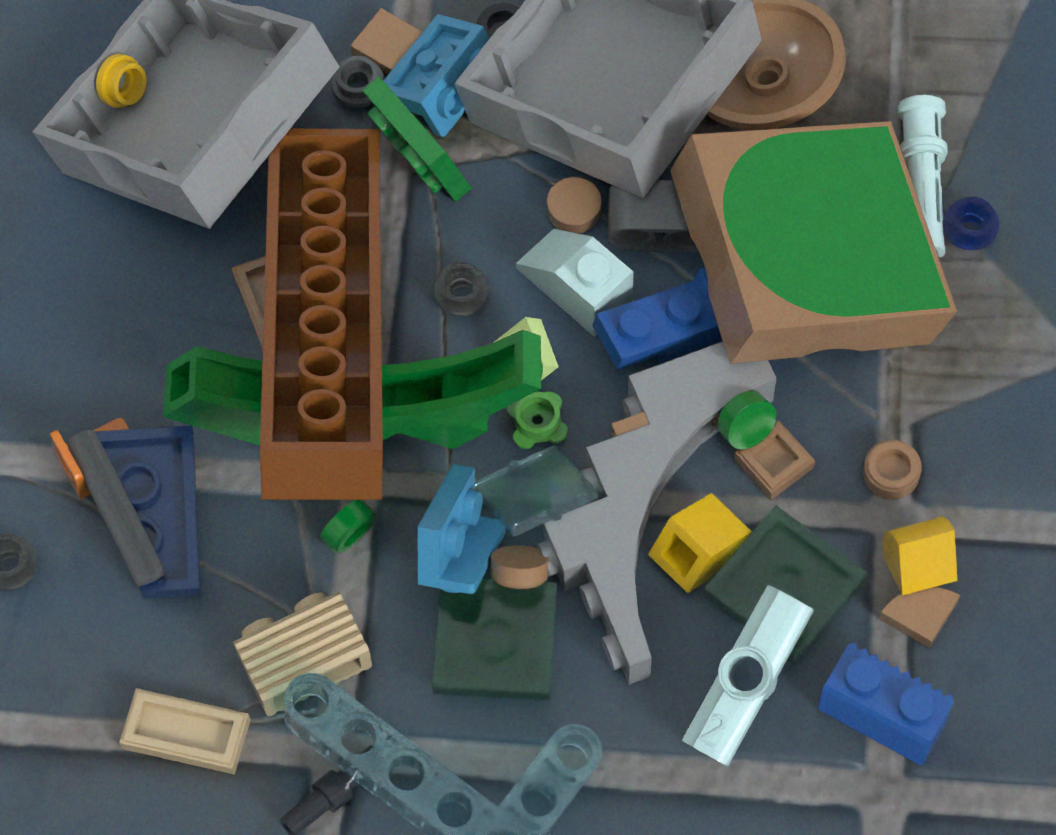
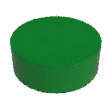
(746, 419)
(348, 526)

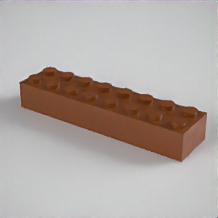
(322, 319)

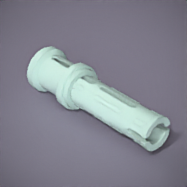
(923, 156)

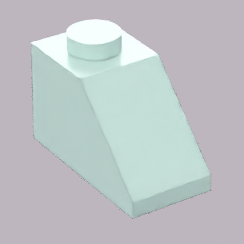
(578, 275)

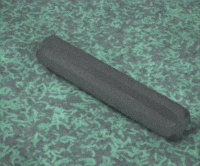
(115, 507)

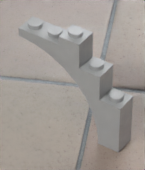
(630, 471)

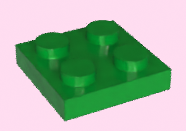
(414, 141)

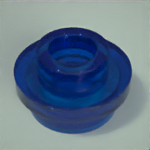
(976, 211)

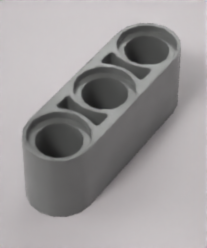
(648, 222)

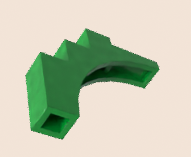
(429, 399)

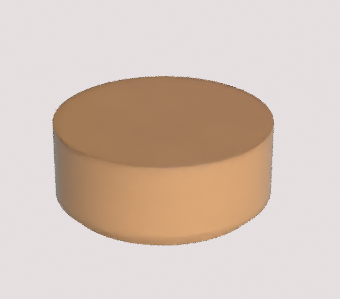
(574, 205)
(892, 469)
(519, 567)

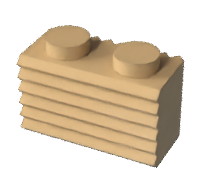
(311, 640)

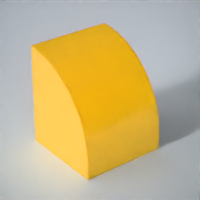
(698, 542)
(921, 555)

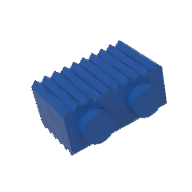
(885, 704)

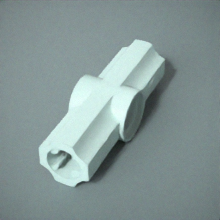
(766, 639)

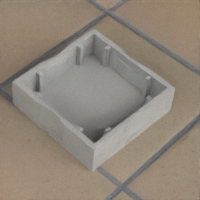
(608, 80)
(212, 110)

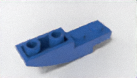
(660, 325)

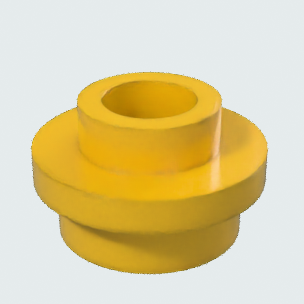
(108, 81)

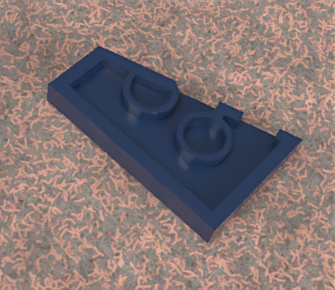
(161, 484)

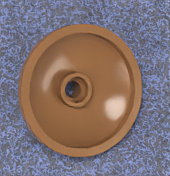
(798, 58)

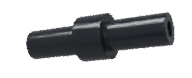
(328, 793)

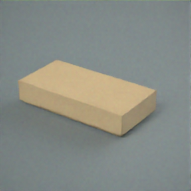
(185, 731)

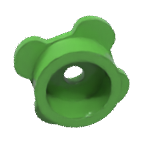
(540, 404)

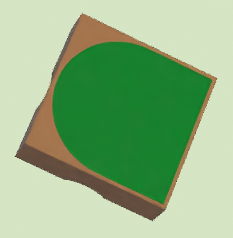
(811, 240)

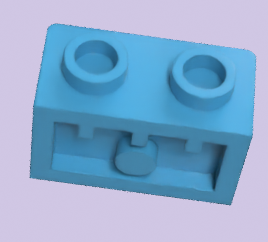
(431, 67)
(453, 536)

